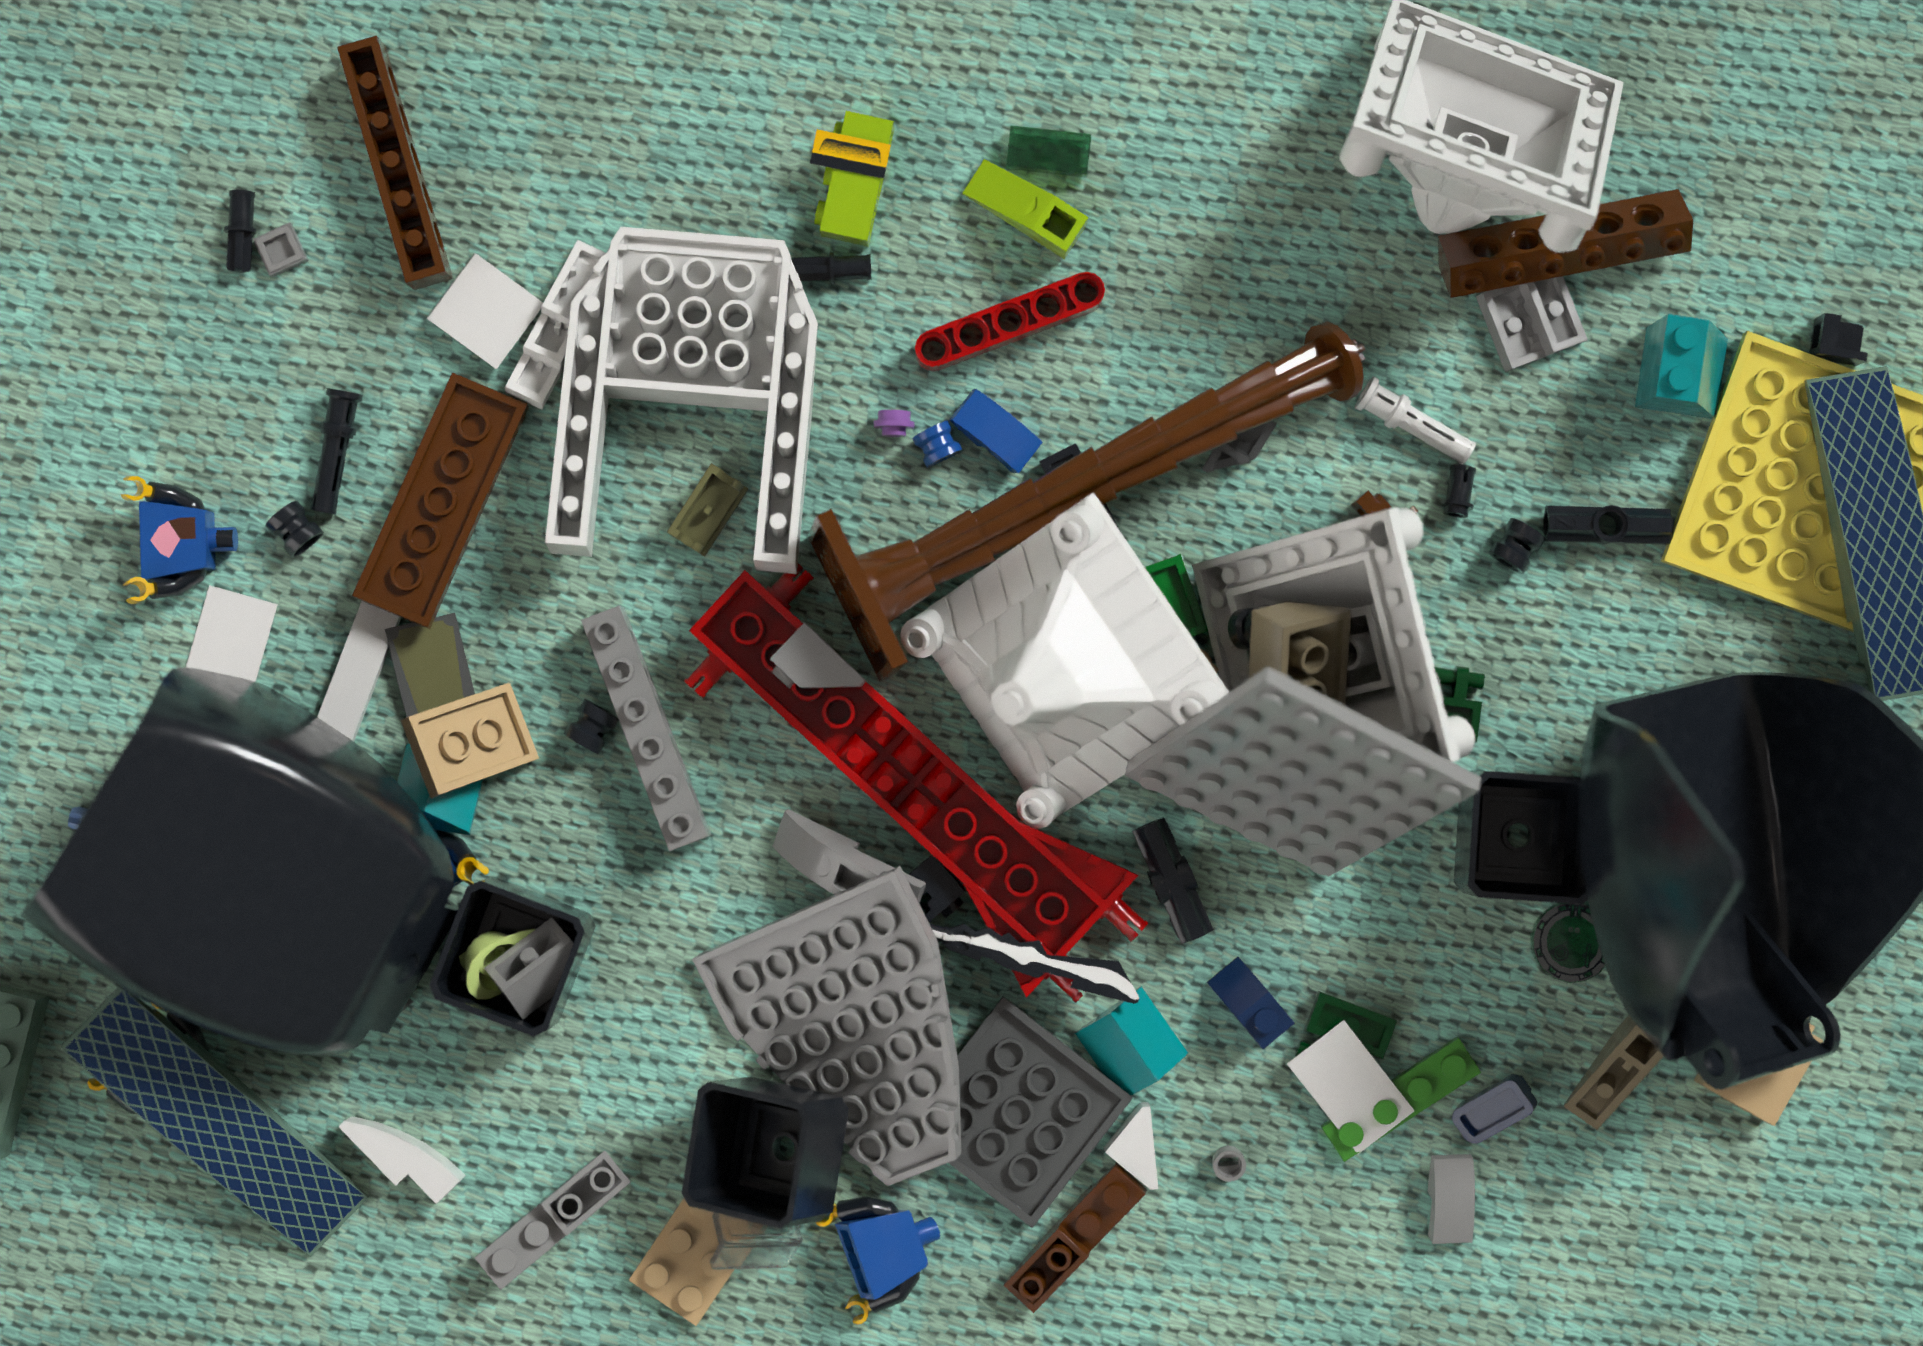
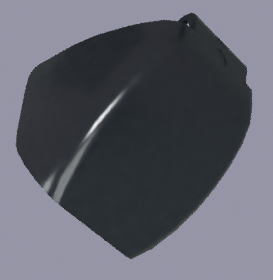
(1747, 859)
(252, 873)

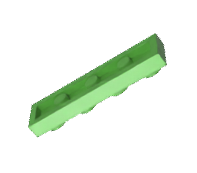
(1421, 1087)

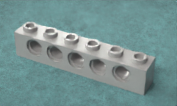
(646, 727)

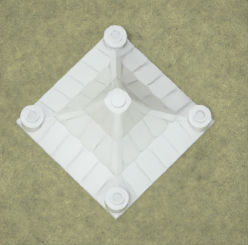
(1483, 126)
(1358, 568)
(1067, 659)

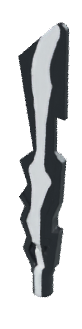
(1029, 957)

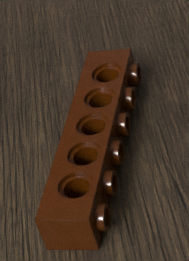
(395, 163)
(1517, 255)

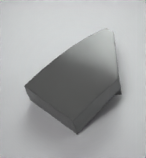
(1241, 450)

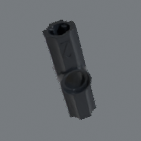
(1632, 525)
(1172, 880)

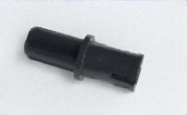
(240, 231)
(833, 267)

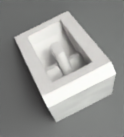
(1134, 1146)

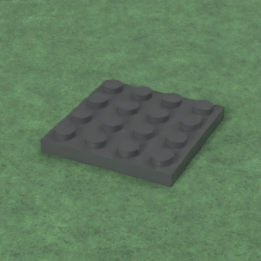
(1028, 1111)

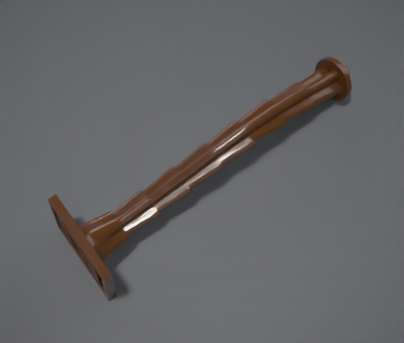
(894, 578)

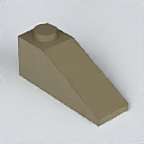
(1613, 1074)

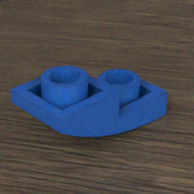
(996, 430)

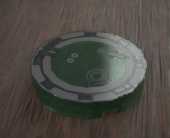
(1566, 943)

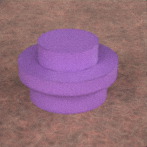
(894, 422)

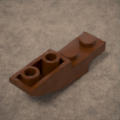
(1074, 1237)

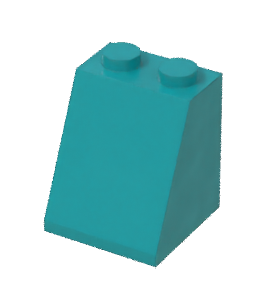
(1682, 366)

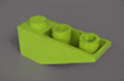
(1027, 208)

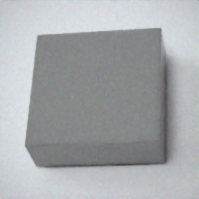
(280, 249)

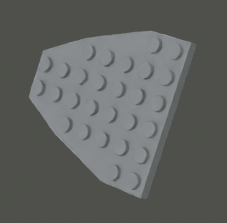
(853, 1009)

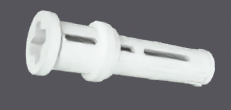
(1398, 412)

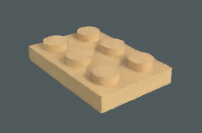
(469, 739)
(679, 1264)

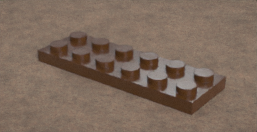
(440, 501)

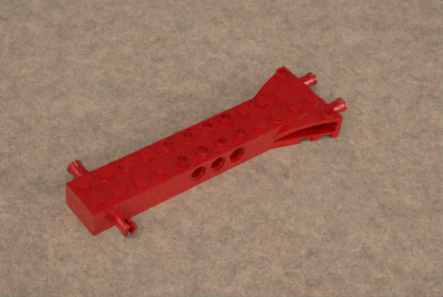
(1012, 871)

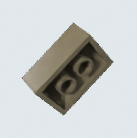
(1303, 644)

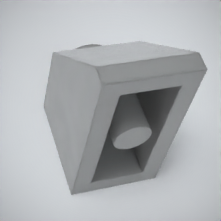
(813, 663)
(532, 968)

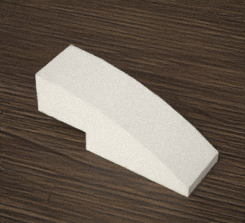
(403, 1155)

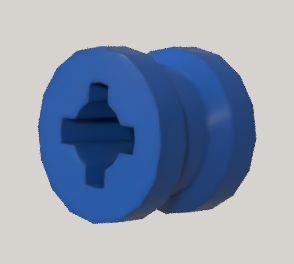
(937, 444)

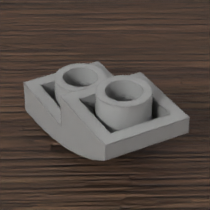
(1453, 1198)

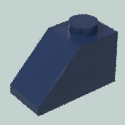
(1250, 1002)

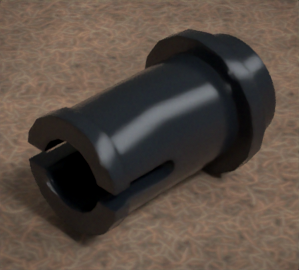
(1459, 491)

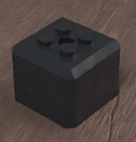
(1541, 869)
(508, 909)
(737, 1155)

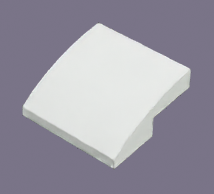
(485, 311)

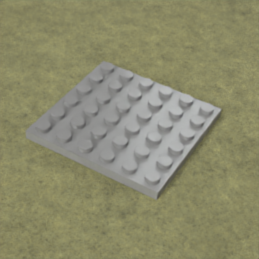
(1301, 773)

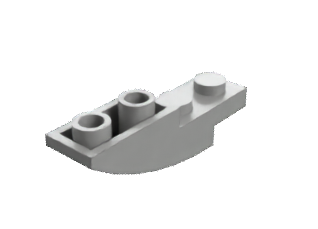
(829, 856)
(552, 1220)

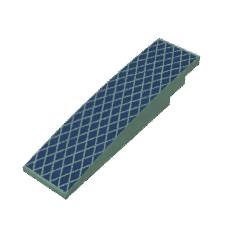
(1873, 523)
(214, 1119)

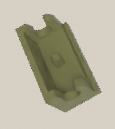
(707, 510)

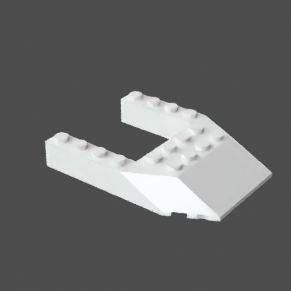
(690, 327)

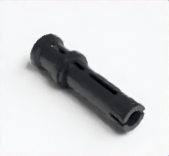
(337, 431)

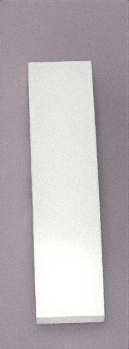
(546, 345)

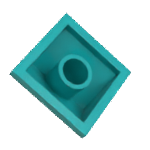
(446, 812)
(1132, 1044)

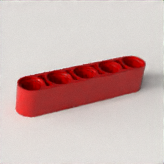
(1024, 307)

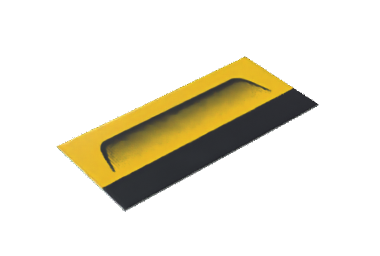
(850, 153)

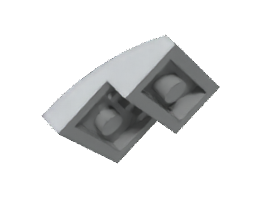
(1531, 321)

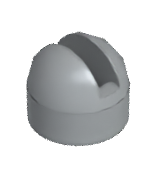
(1228, 1170)

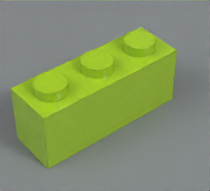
(852, 196)

